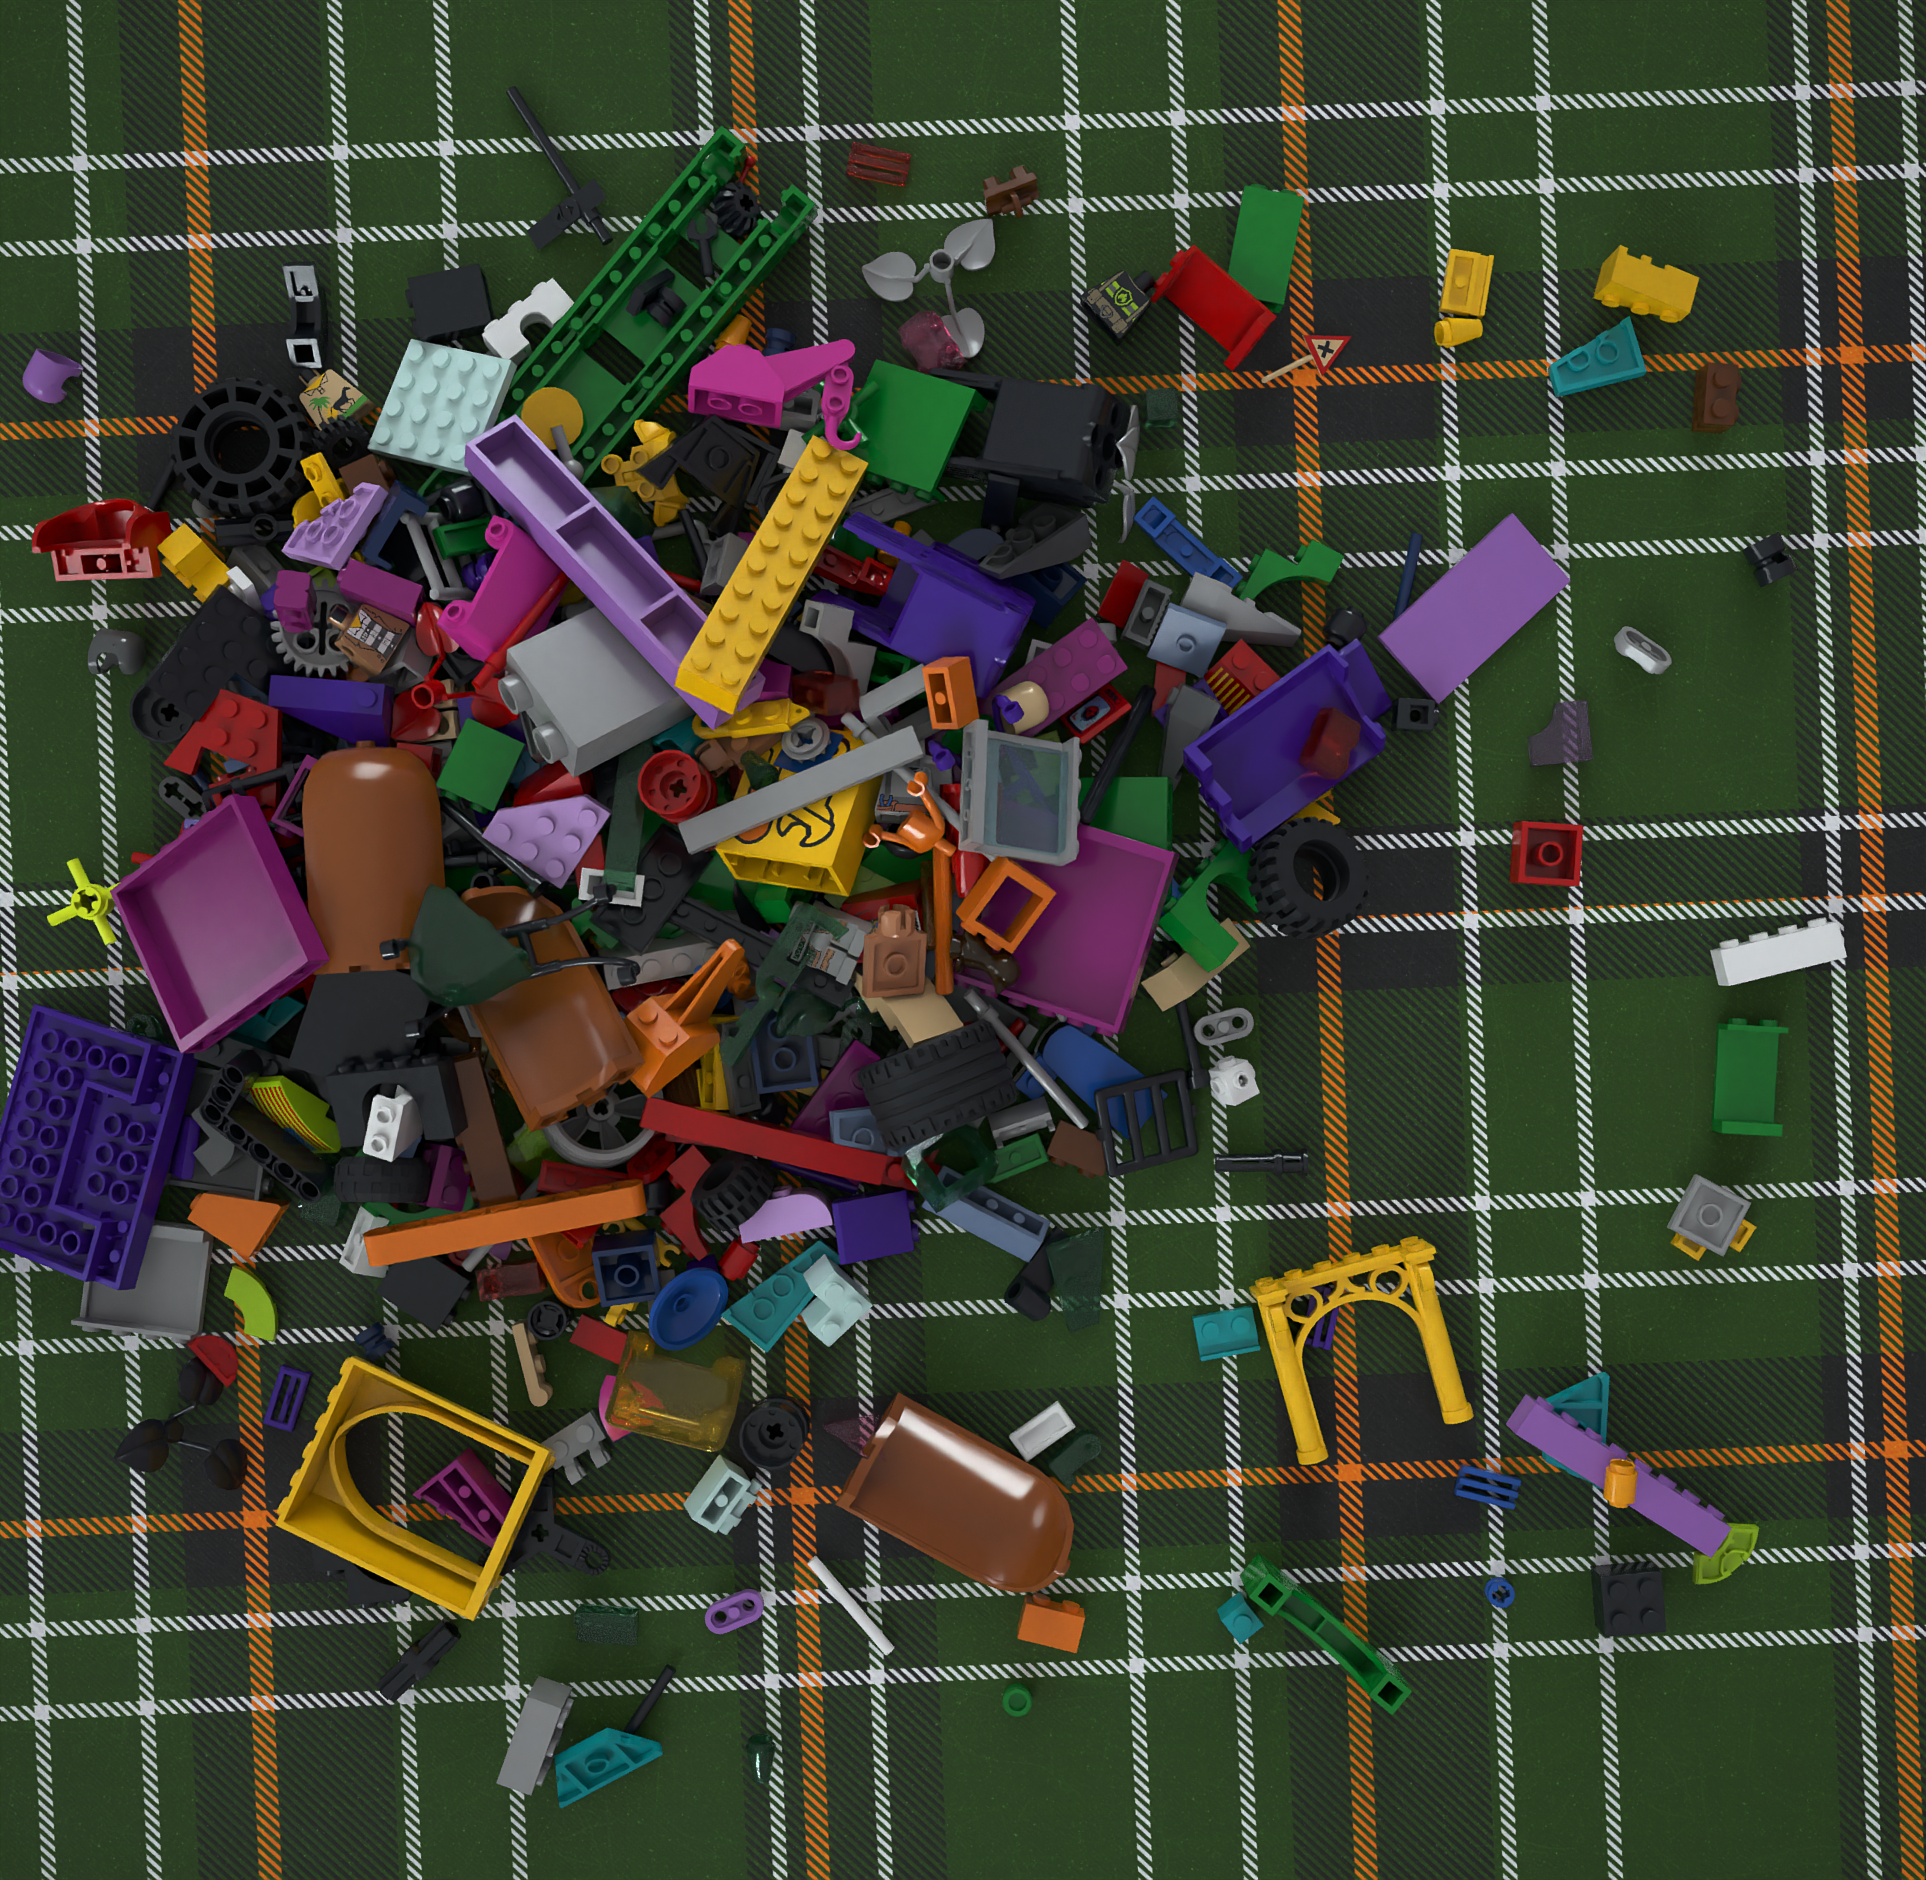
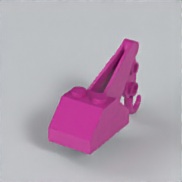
(753, 388)

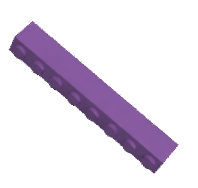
(1589, 1458)

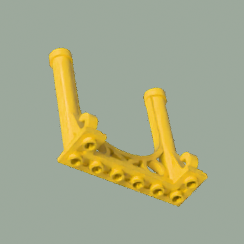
(1428, 1318)

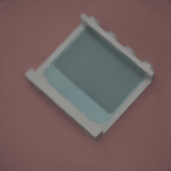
(1019, 796)

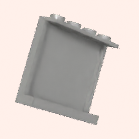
(168, 1291)

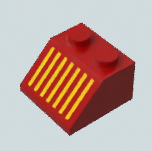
(1239, 677)

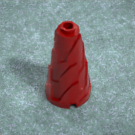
(965, 865)

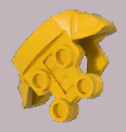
(654, 439)

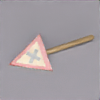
(1322, 350)

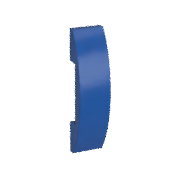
(1181, 545)

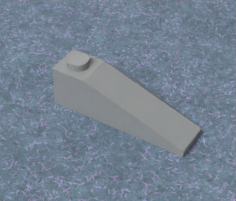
(1242, 618)

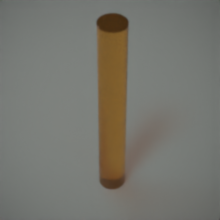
(927, 895)

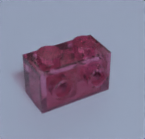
(930, 343)

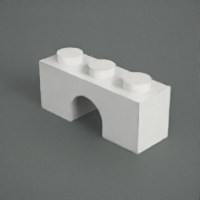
(544, 306)

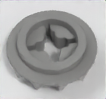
(806, 728)

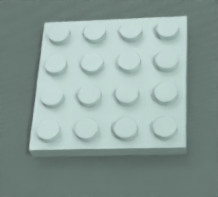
(440, 405)

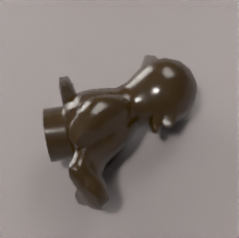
(977, 954)

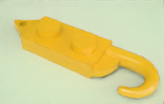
(755, 720)

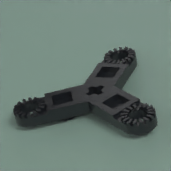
(560, 1542)

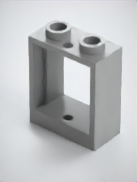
(891, 695)

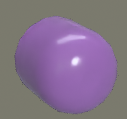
(47, 374)

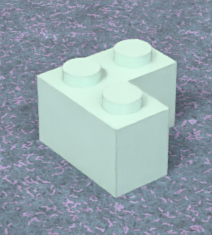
(837, 1303)

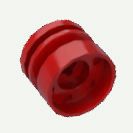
(669, 774)

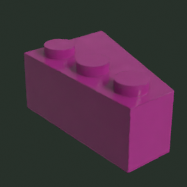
(469, 1496)

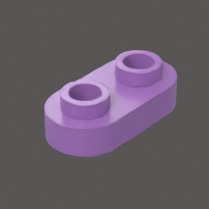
(735, 1610)

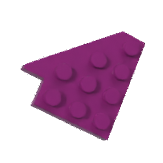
(837, 1091)

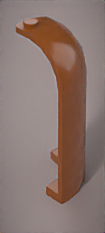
(369, 852)
(556, 1033)
(961, 1500)

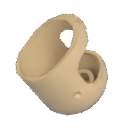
(1032, 701)

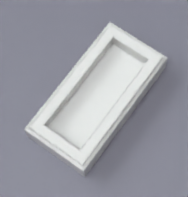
(1042, 1431)

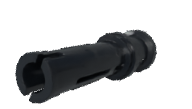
(1224, 1163)

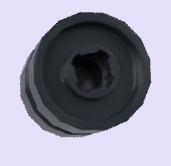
(1769, 559)
(549, 1318)

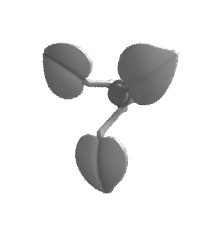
(969, 244)
(1128, 448)

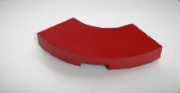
(630, 997)

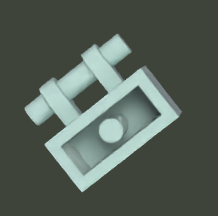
(722, 1496)

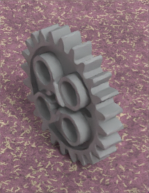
(310, 658)

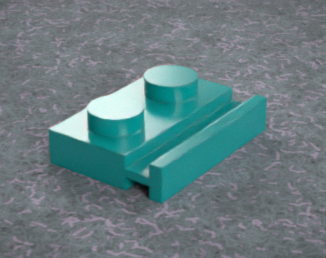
(1226, 1333)

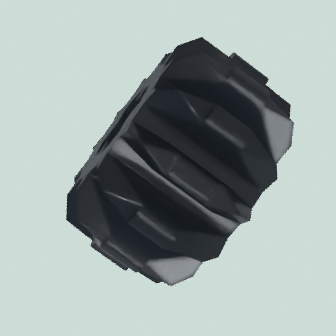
(737, 209)

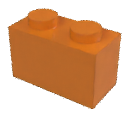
(950, 692)
(1051, 1622)

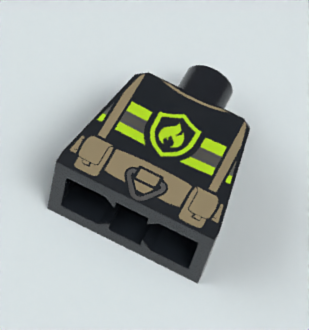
(1118, 303)

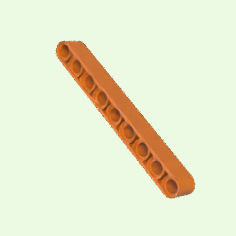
(505, 1222)

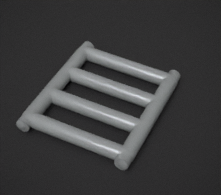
(438, 591)

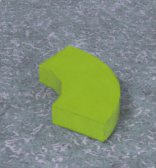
(255, 1302)
(1729, 1556)

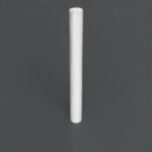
(850, 1605)

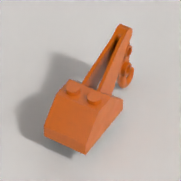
(675, 1027)

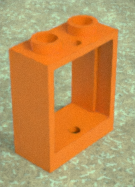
(985, 889)

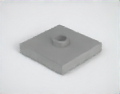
(1708, 1215)

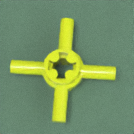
(81, 906)

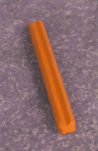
(943, 922)

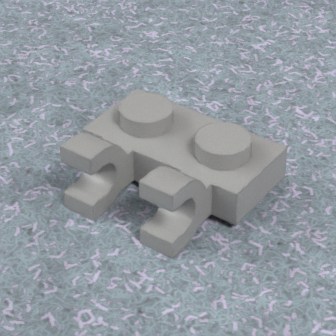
(574, 1440)

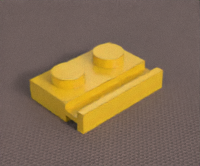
(1466, 283)

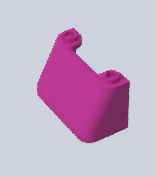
(506, 594)

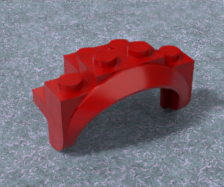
(118, 537)

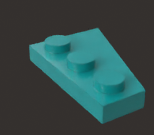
(1603, 361)

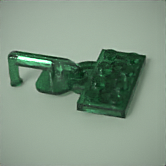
(776, 966)

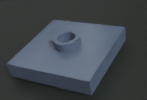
(1186, 640)

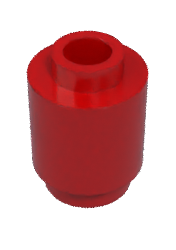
(738, 1258)

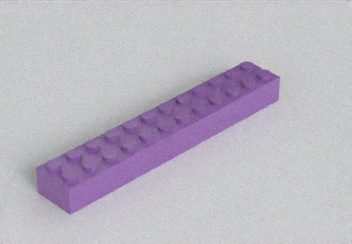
(594, 552)

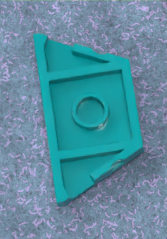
(1588, 1405)
(599, 1762)

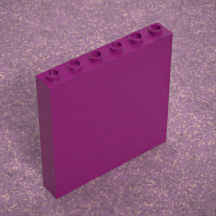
(218, 924)
(1091, 937)

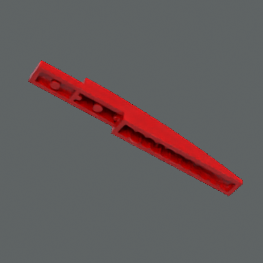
(775, 1143)

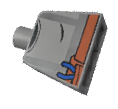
(894, 801)

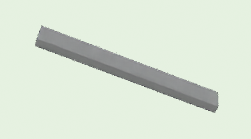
(801, 790)

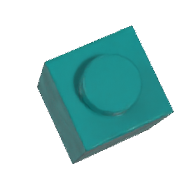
(1240, 1617)

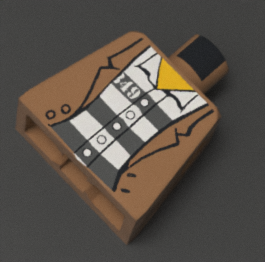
(367, 636)

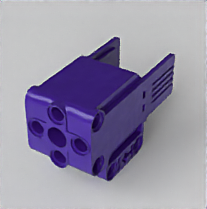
(939, 605)

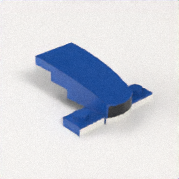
(1084, 1067)

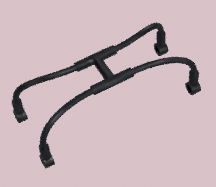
(602, 894)

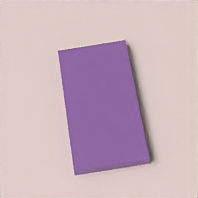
(1473, 608)

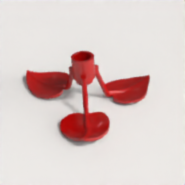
(414, 711)

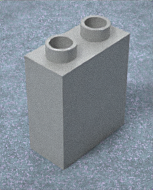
(588, 692)

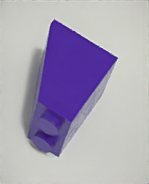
(874, 1224)

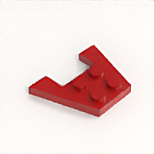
(239, 730)

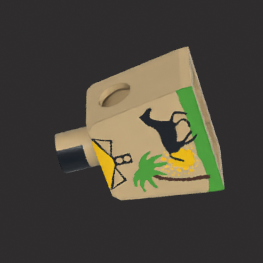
(332, 396)

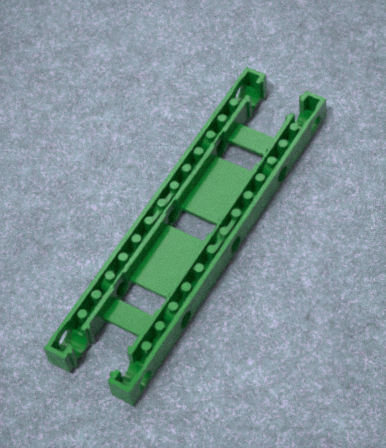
(668, 354)

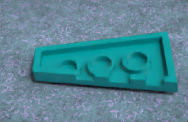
(778, 1300)

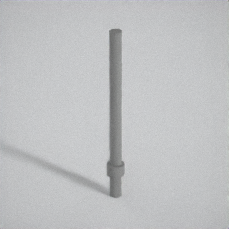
(989, 1014)

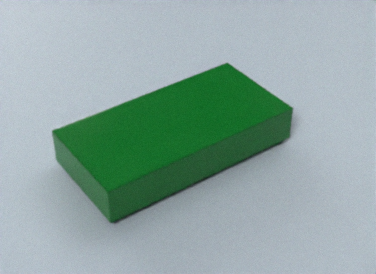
(462, 538)

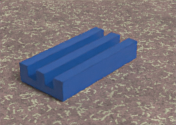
(1512, 1493)

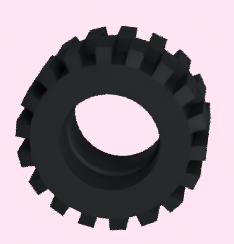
(732, 1190)

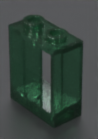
(929, 1184)

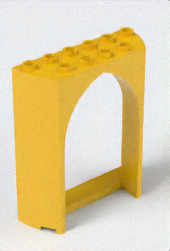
(334, 1515)

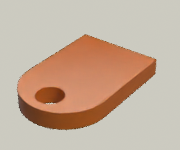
(566, 1268)

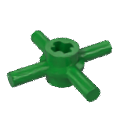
(851, 420)

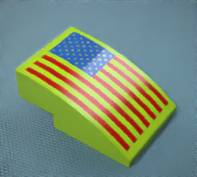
(297, 1113)

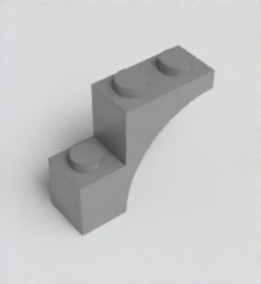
(832, 628)

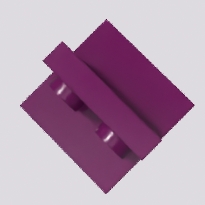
(448, 1177)

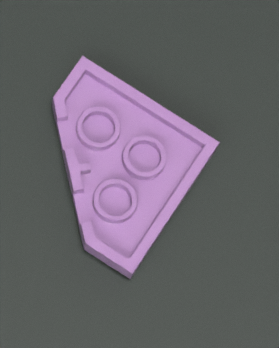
(335, 534)
(549, 834)

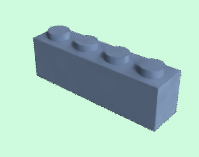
(994, 1218)

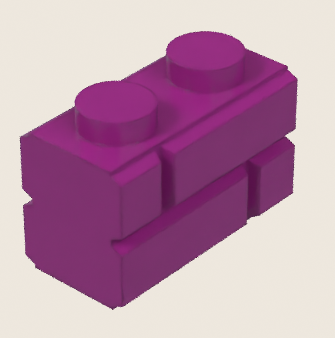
(295, 600)

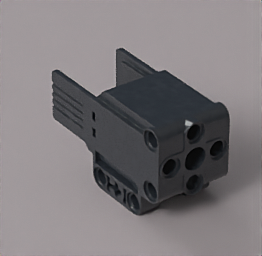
(1047, 436)

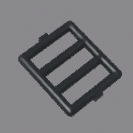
(1127, 1090)

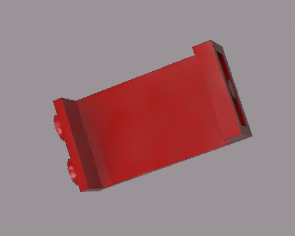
(1215, 303)

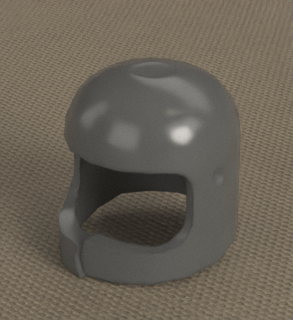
(122, 649)

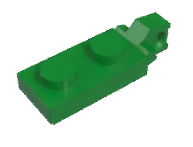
(1017, 1157)

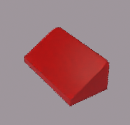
(1122, 594)

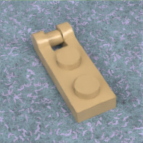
(532, 1364)

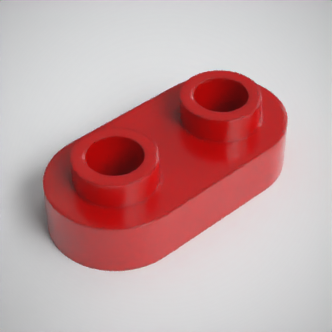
(651, 1160)

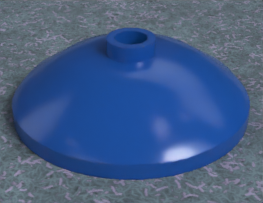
(688, 1308)

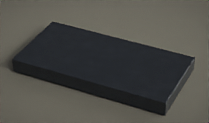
(668, 879)

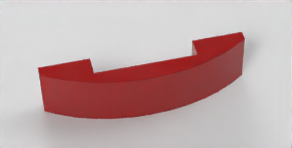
(849, 572)

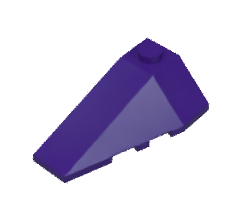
(339, 707)

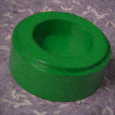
(1017, 1700)

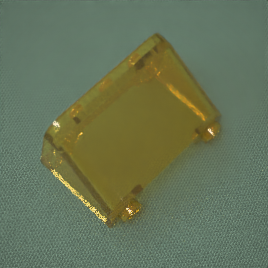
(673, 1396)

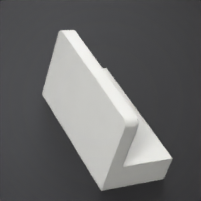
(354, 1254)

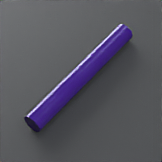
(820, 1177)

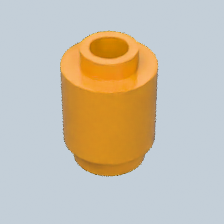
(1620, 1483)

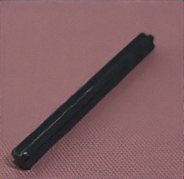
(1116, 754)

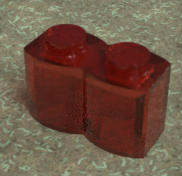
(1330, 743)

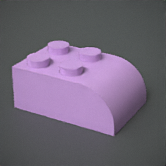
(788, 1212)

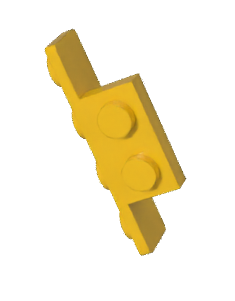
(326, 486)

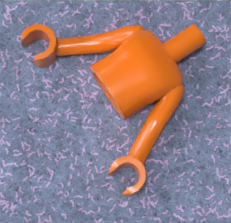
(917, 830)

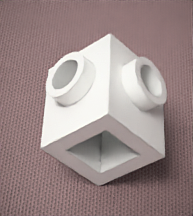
(1233, 1080)

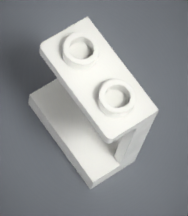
(392, 1125)

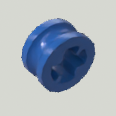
(1492, 1586)

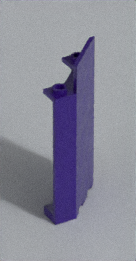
(1252, 757)

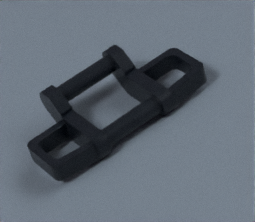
(240, 787)

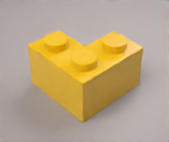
(193, 562)

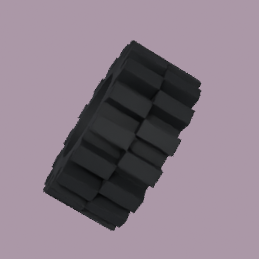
(332, 433)

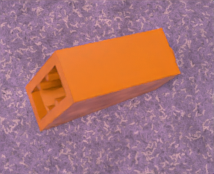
(237, 1219)

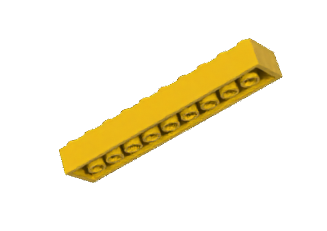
(770, 576)

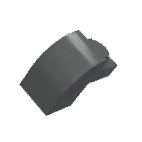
(217, 1152)

